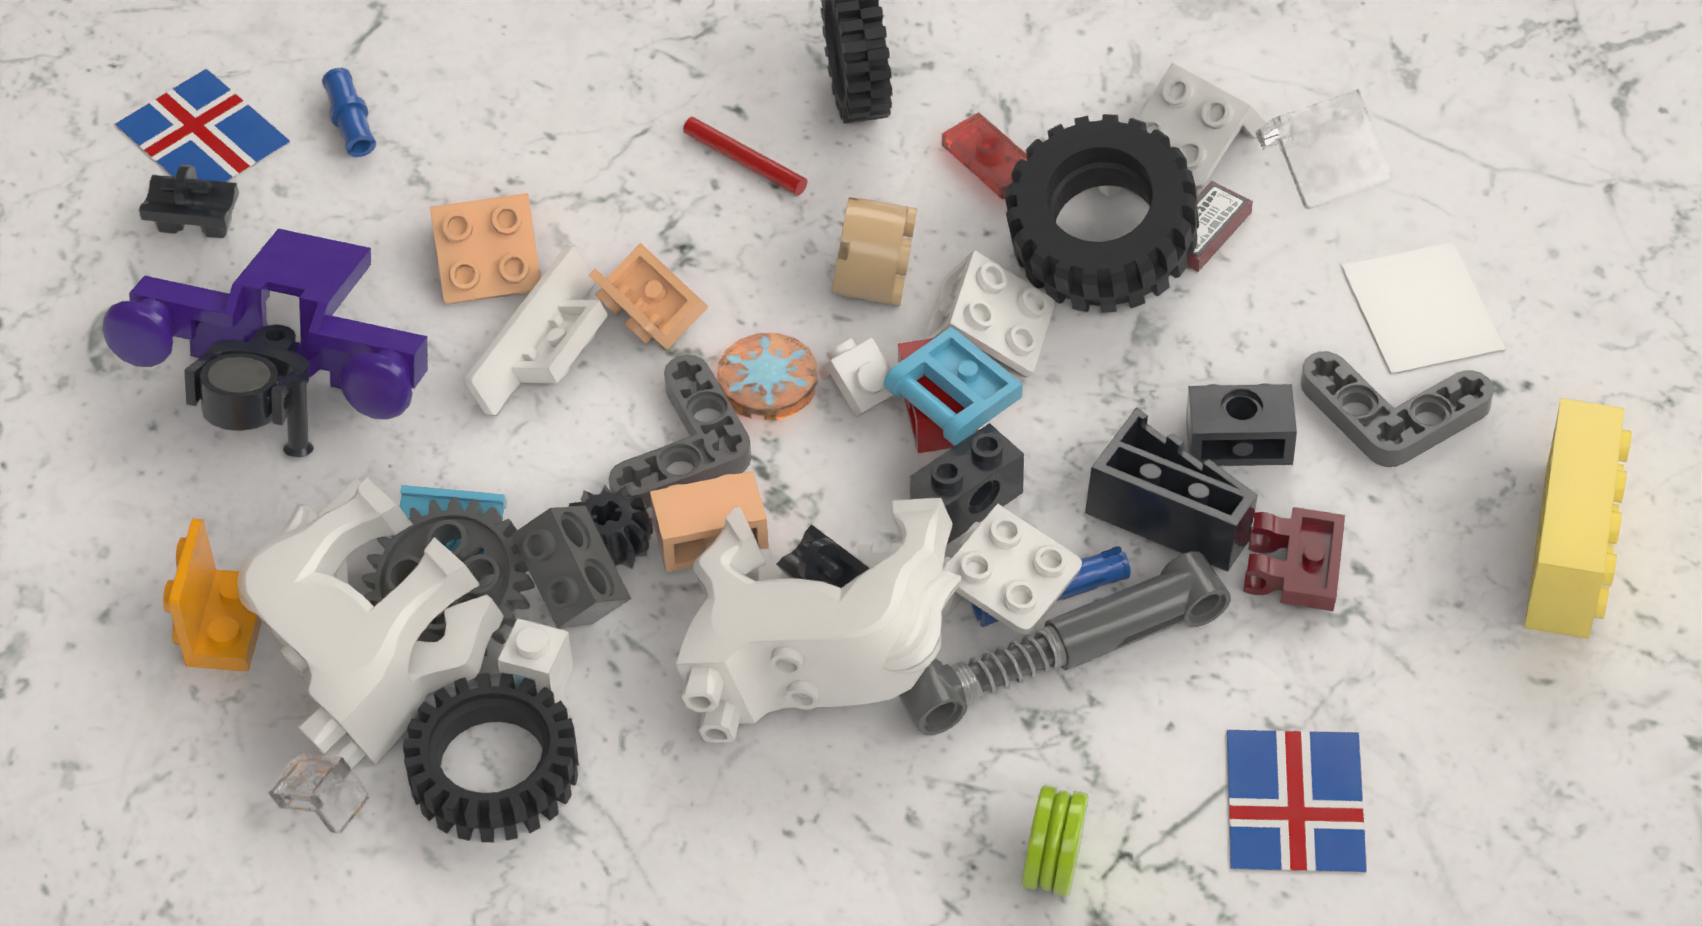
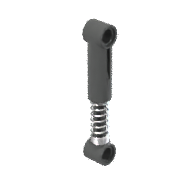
(1183, 592)

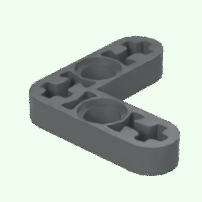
(1386, 421)
(703, 444)

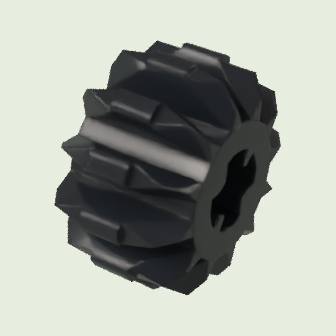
(620, 522)

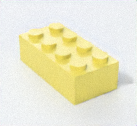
(1578, 519)

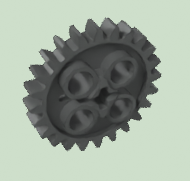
(477, 533)

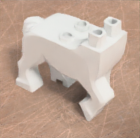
(808, 640)
(356, 655)

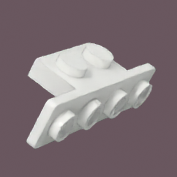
(540, 335)

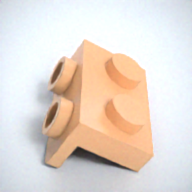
(652, 297)

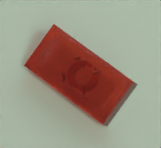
(984, 151)

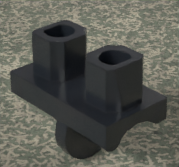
(190, 202)
(821, 560)

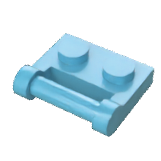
(964, 375)

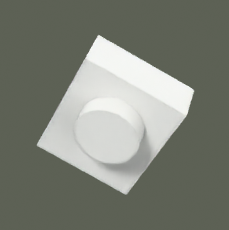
(858, 374)

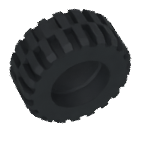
(1092, 157)

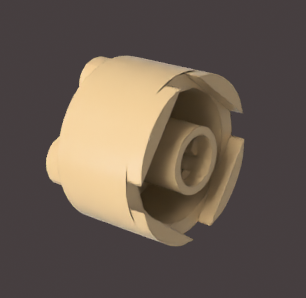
(874, 251)

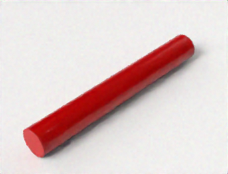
(745, 156)

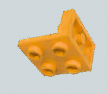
(206, 608)

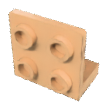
(485, 248)

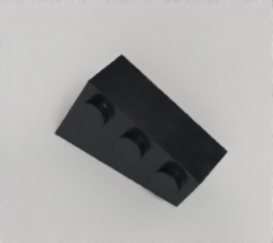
(1169, 495)

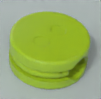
(1055, 840)

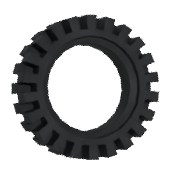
(857, 59)
(500, 809)

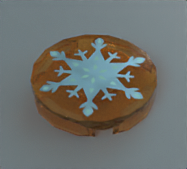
(768, 375)

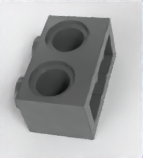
(571, 566)

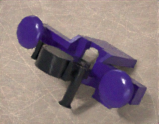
(258, 370)

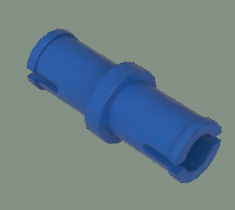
(348, 112)

